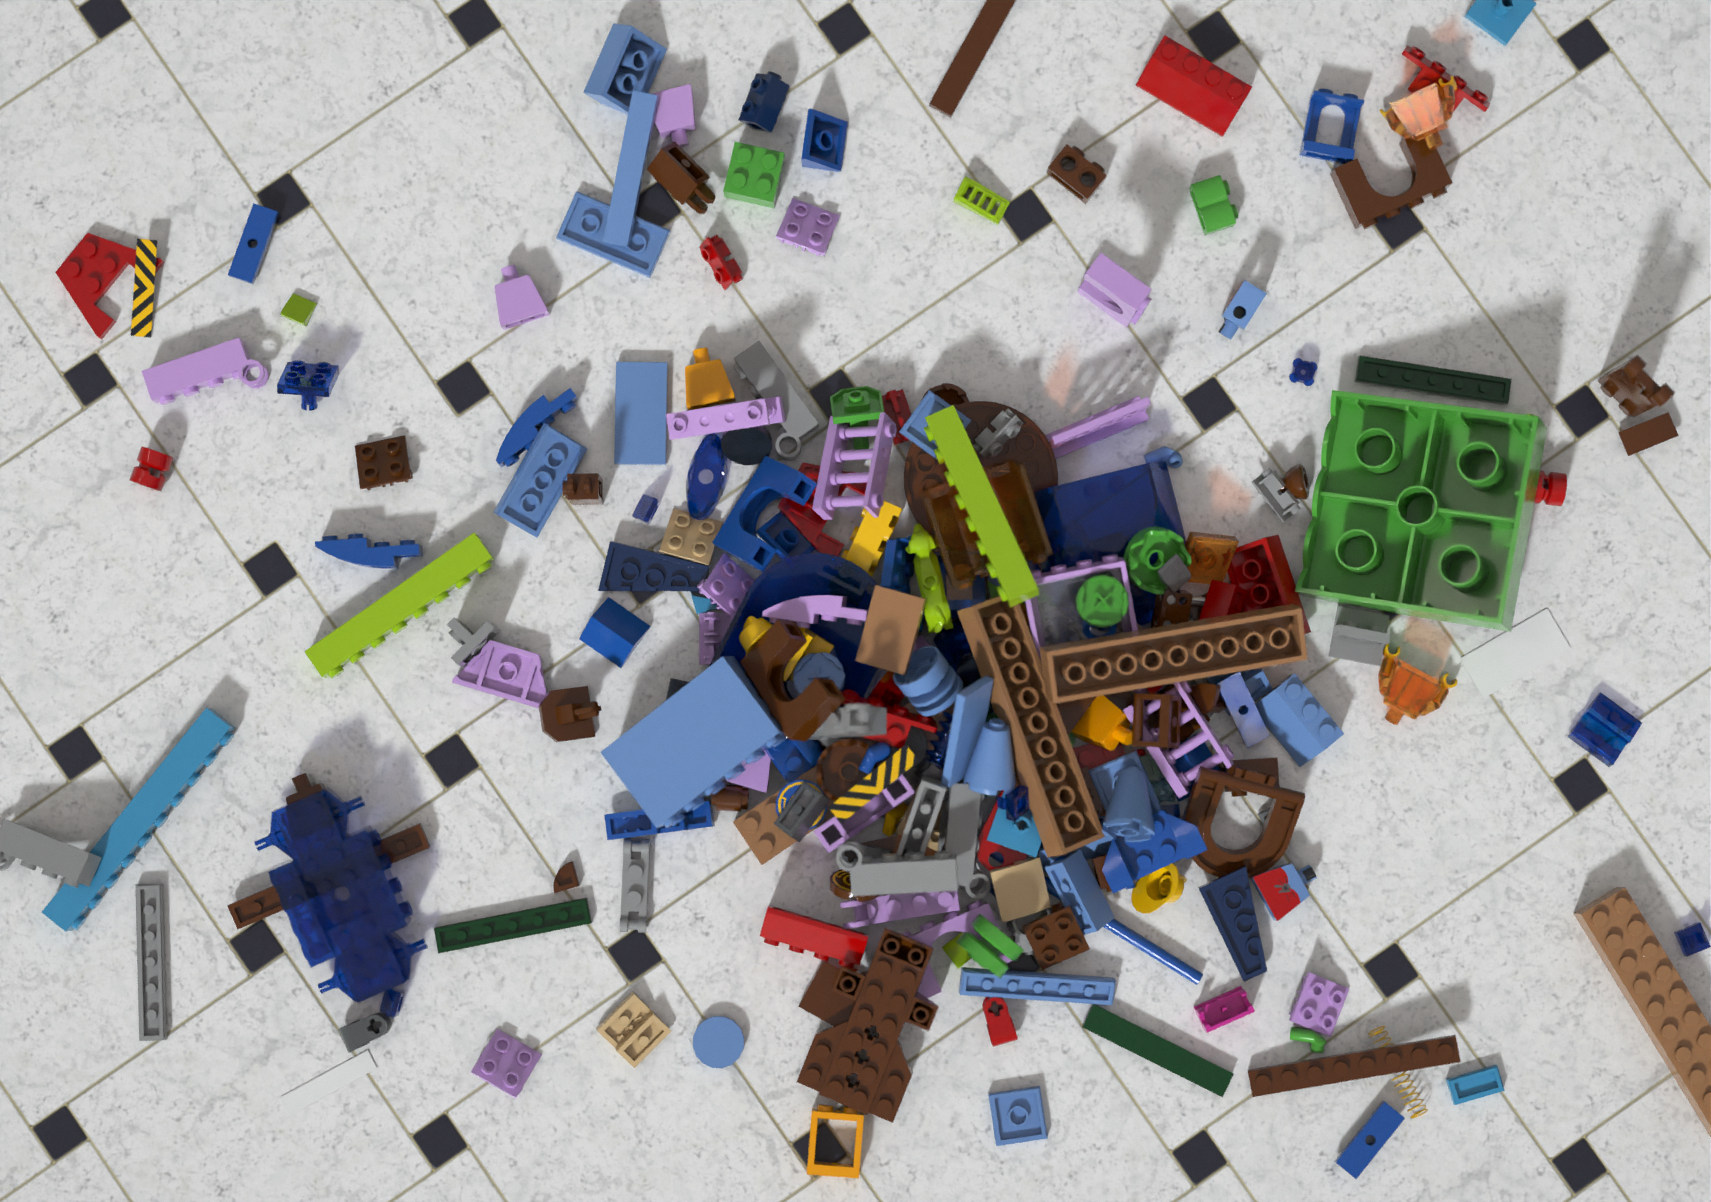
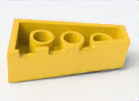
(871, 537)

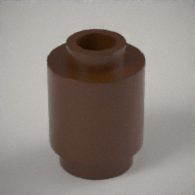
(731, 798)

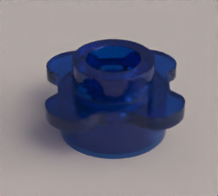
(1307, 378)

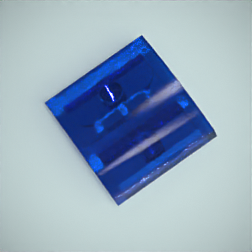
(1604, 729)

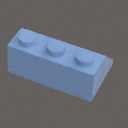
(624, 65)
(1297, 720)

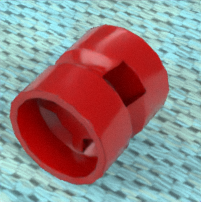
(151, 459)
(1553, 488)

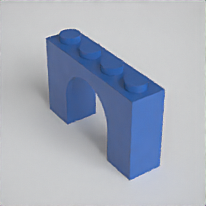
(768, 483)

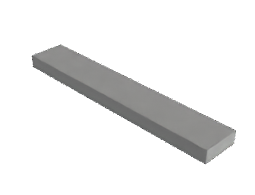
(151, 962)

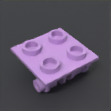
(807, 227)
(726, 585)
(711, 632)
(1318, 1004)
(506, 1063)

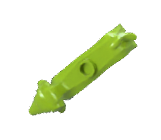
(929, 580)

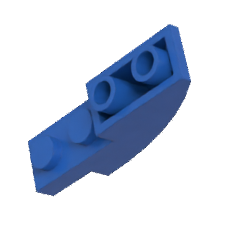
(525, 428)
(359, 551)

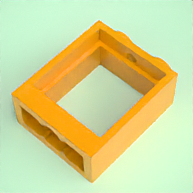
(829, 1168)

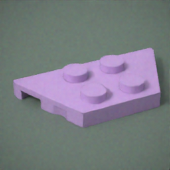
(505, 673)

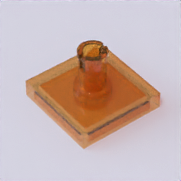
(1209, 556)

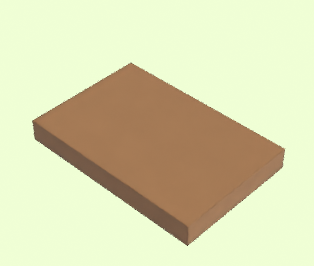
(890, 630)

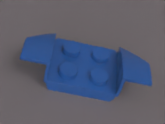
(898, 567)
(1134, 860)

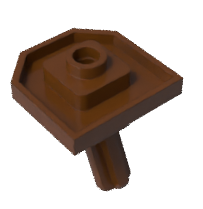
(568, 714)

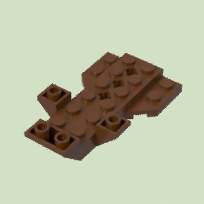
(884, 998)

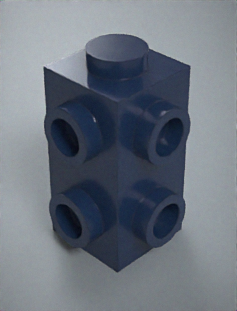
(764, 102)

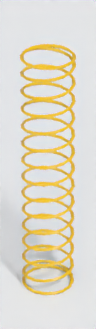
(1378, 1032)

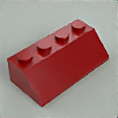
(1193, 86)
(1265, 575)
(813, 935)

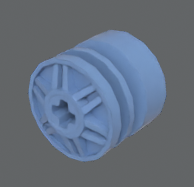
(929, 681)

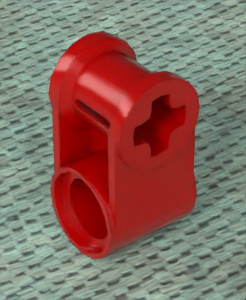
(999, 1024)

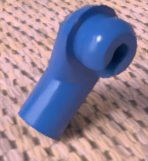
(874, 754)

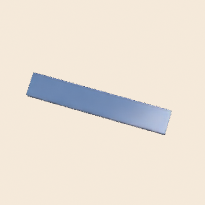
(630, 168)
(1037, 986)

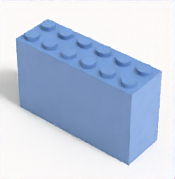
(694, 742)

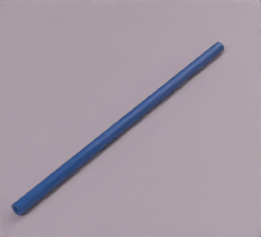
(1134, 939)

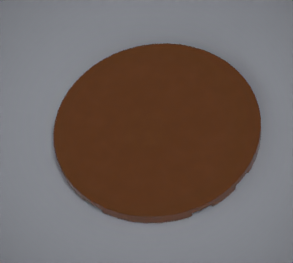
(1028, 447)

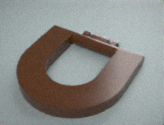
(1276, 830)

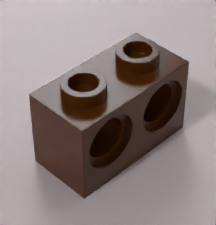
(1072, 178)

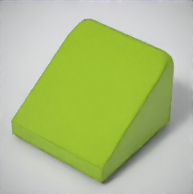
(298, 309)
(955, 952)

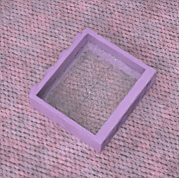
(1054, 613)

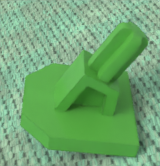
(857, 407)

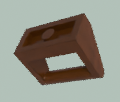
(1168, 723)

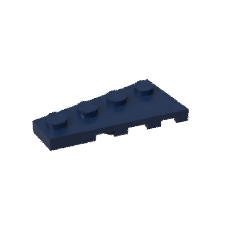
(645, 570)

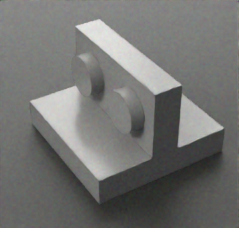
(1359, 636)
(471, 641)

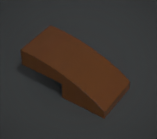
(1648, 434)

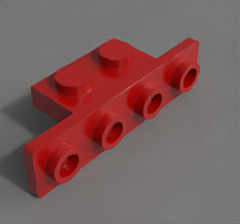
(1434, 71)
(898, 719)

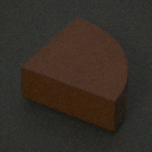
(566, 878)

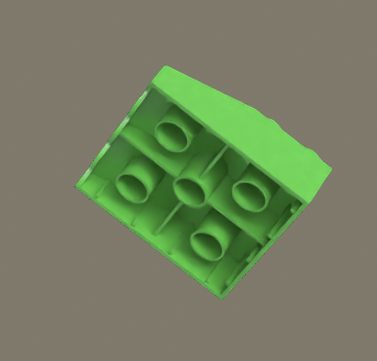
(1422, 509)

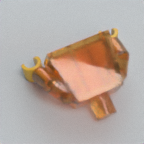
(1423, 113)
(1409, 689)

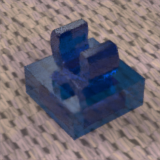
(1015, 803)
(1692, 939)

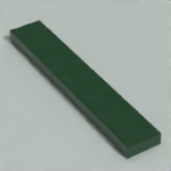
(1433, 380)
(512, 925)
(1158, 1050)

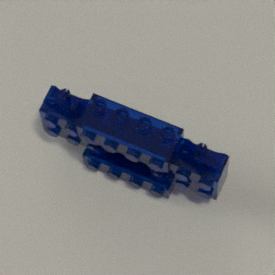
(352, 930)

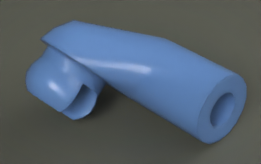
(1166, 454)

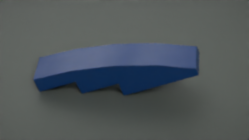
(639, 824)

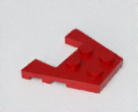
(90, 274)
(808, 521)

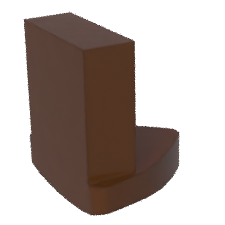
(1208, 698)

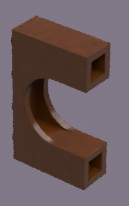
(1367, 205)
(766, 668)

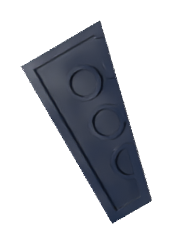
(1235, 917)

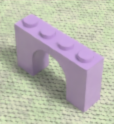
(1115, 291)
(834, 833)
(953, 922)

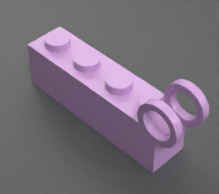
(202, 369)
(901, 906)

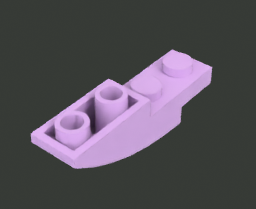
(807, 610)

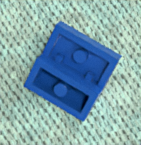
(795, 757)

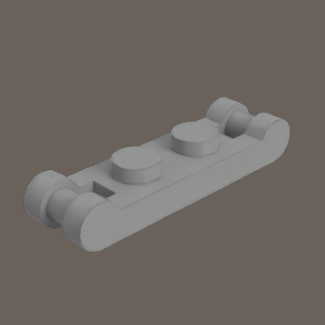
(635, 885)

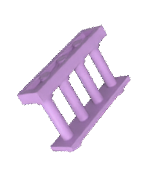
(725, 417)
(836, 455)
(1167, 759)

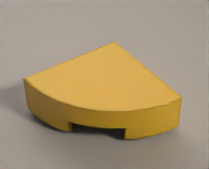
(892, 819)

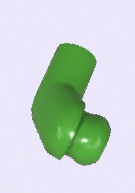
(1308, 1035)

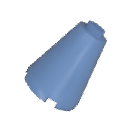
(992, 760)
(1130, 808)

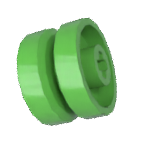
(989, 946)

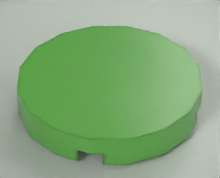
(1102, 601)

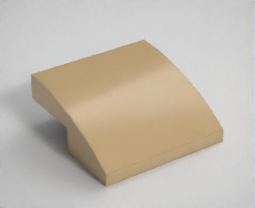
(1020, 889)
(633, 1029)

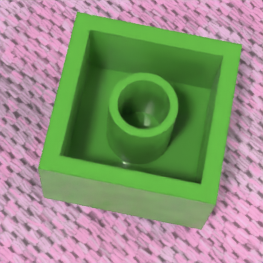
(754, 174)

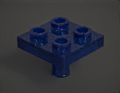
(308, 381)

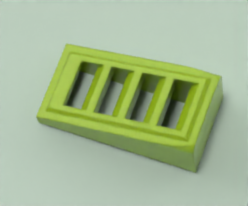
(978, 188)

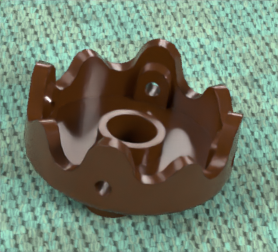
(831, 763)

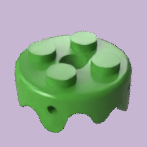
(1141, 547)

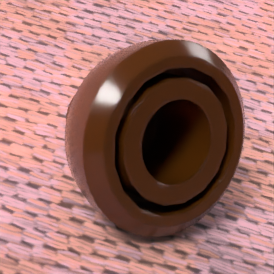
(1296, 482)

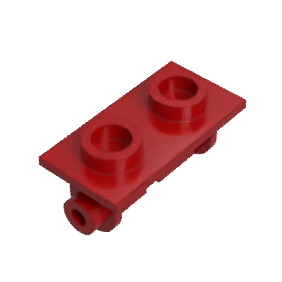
(725, 272)
(897, 409)

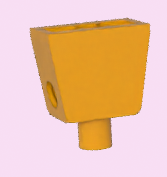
(706, 382)
(1103, 725)

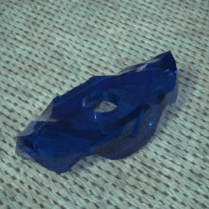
(704, 497)

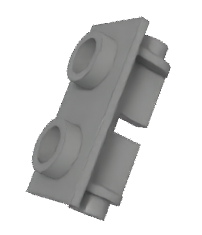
(1007, 427)
(1269, 486)

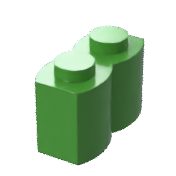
(1213, 204)

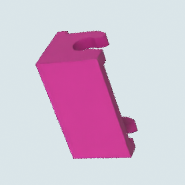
(1223, 1009)

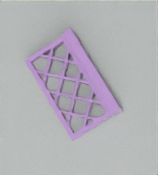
(1099, 426)

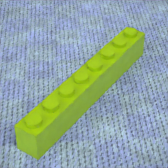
(981, 506)
(400, 605)

